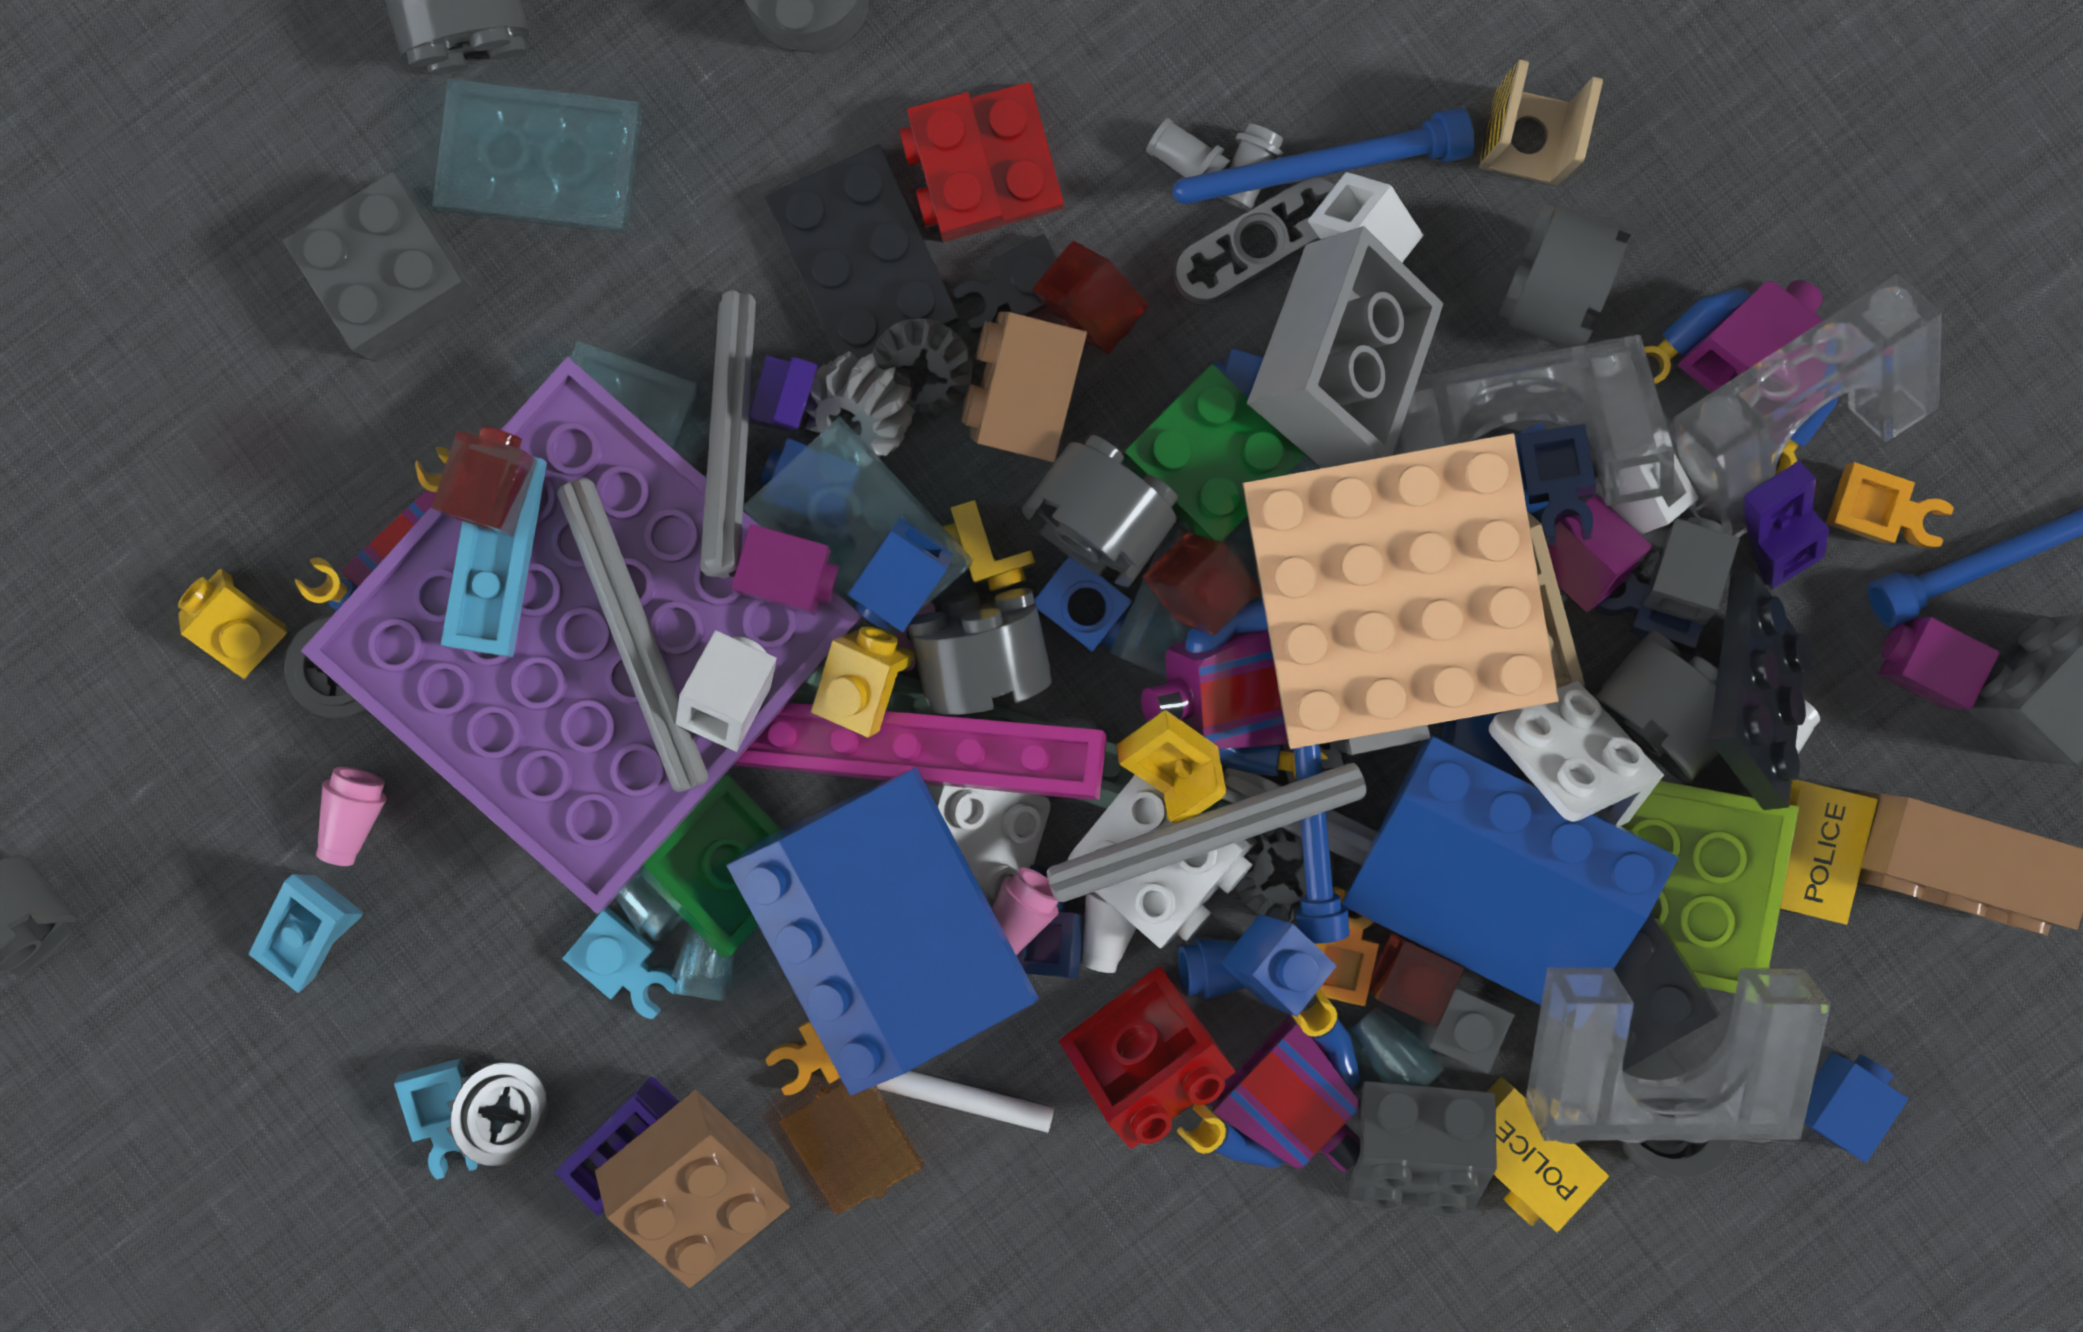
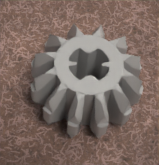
(863, 399)

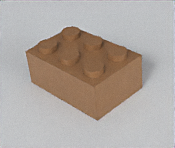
(1973, 865)

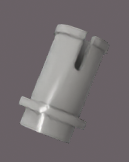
(1255, 146)
(1185, 152)

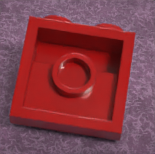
(981, 161)
(1147, 1059)

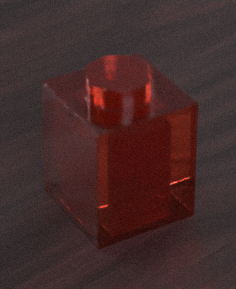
(1091, 296)
(485, 480)
(1201, 583)
(1414, 979)

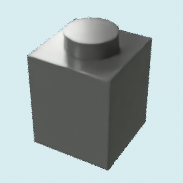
(1691, 570)
(1469, 1029)

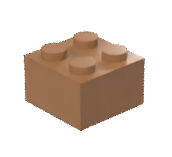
(1023, 385)
(691, 1189)

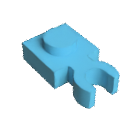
(614, 957)
(425, 1108)

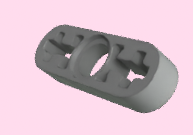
(1209, 251)

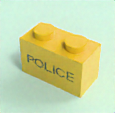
(1826, 850)
(1543, 1176)

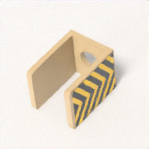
(1565, 127)

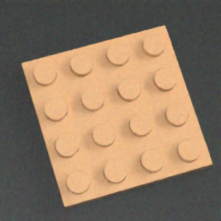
(1401, 591)

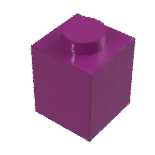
(1599, 565)
(785, 570)
(1937, 662)

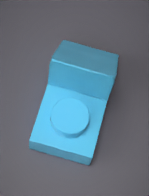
(302, 929)

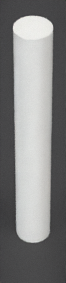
(971, 1100)

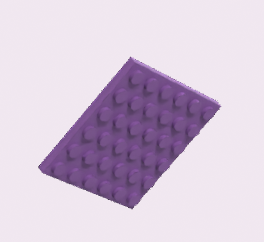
(556, 732)

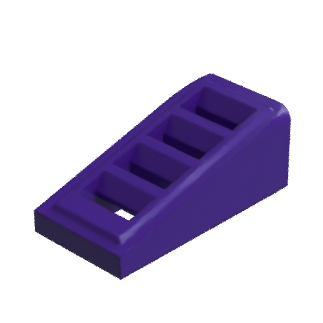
(639, 1113)

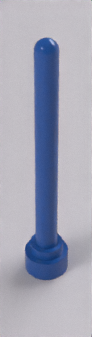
(1444, 137)
(1900, 597)
(1322, 914)

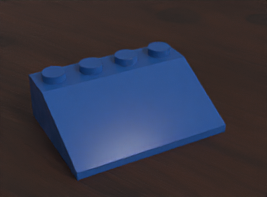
(1500, 878)
(882, 931)

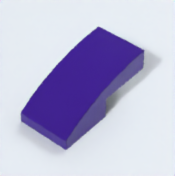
(782, 393)
(1783, 526)

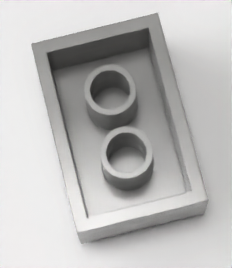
(1346, 350)

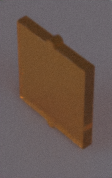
(851, 1145)

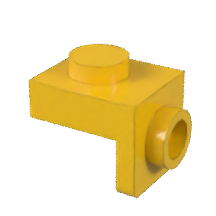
(971, 536)
(228, 623)
(860, 679)
(1175, 763)

